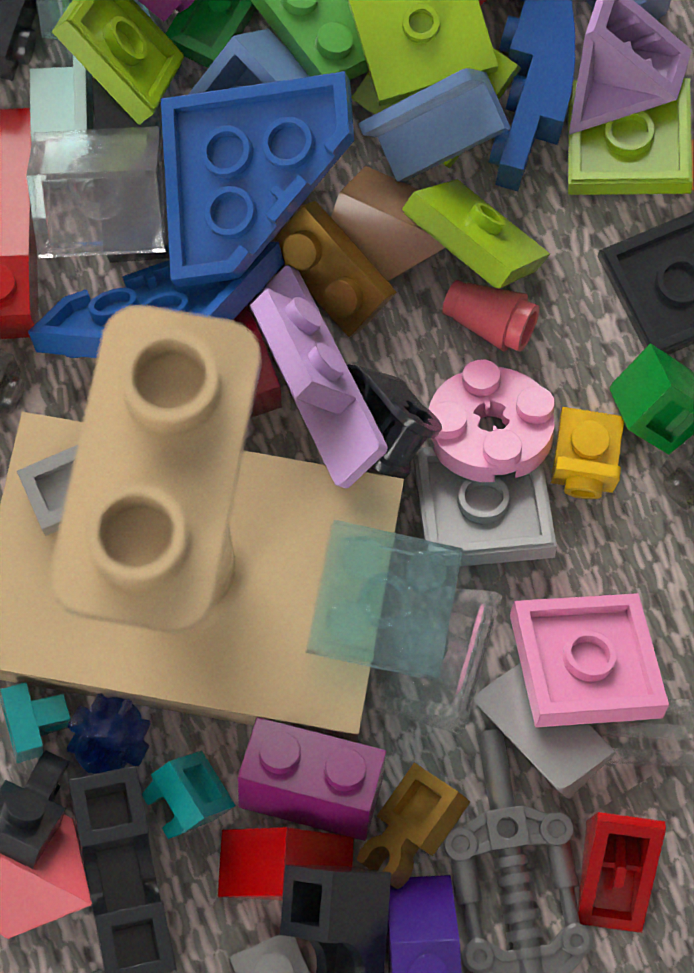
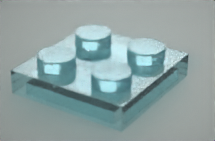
(384, 600)

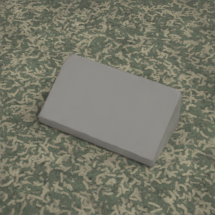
(561, 753)

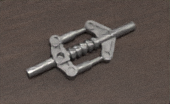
(507, 831)

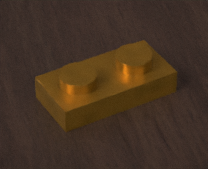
(334, 268)

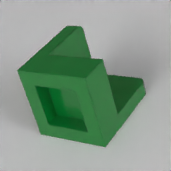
(656, 399)

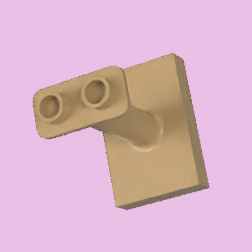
(177, 553)

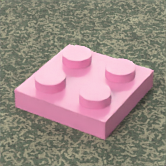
(588, 660)

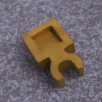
(417, 817)

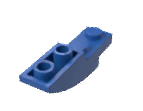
(540, 93)

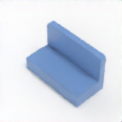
(438, 123)

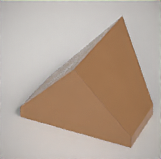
(374, 221)

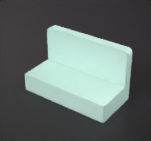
(61, 98)

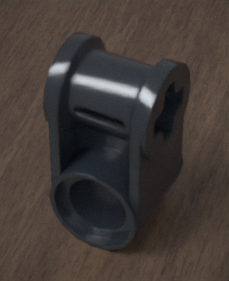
(399, 417)

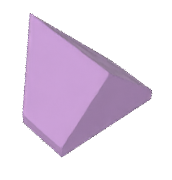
(626, 65)

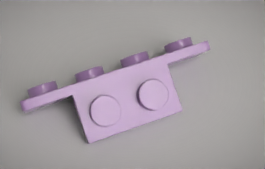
(318, 378)

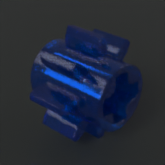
(108, 735)

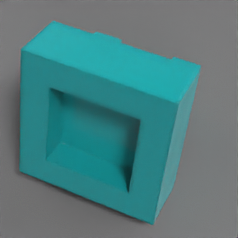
(31, 719)
(190, 791)

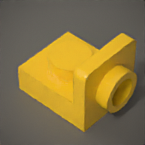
(587, 453)

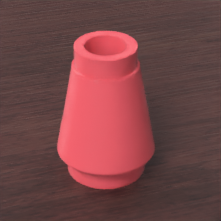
(492, 313)

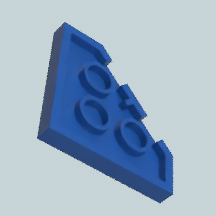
(244, 166)
(77, 322)

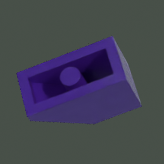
(423, 927)

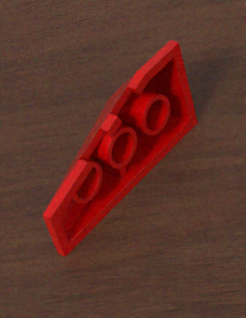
(17, 238)

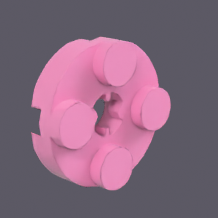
(500, 393)

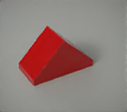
(256, 858)
(618, 870)

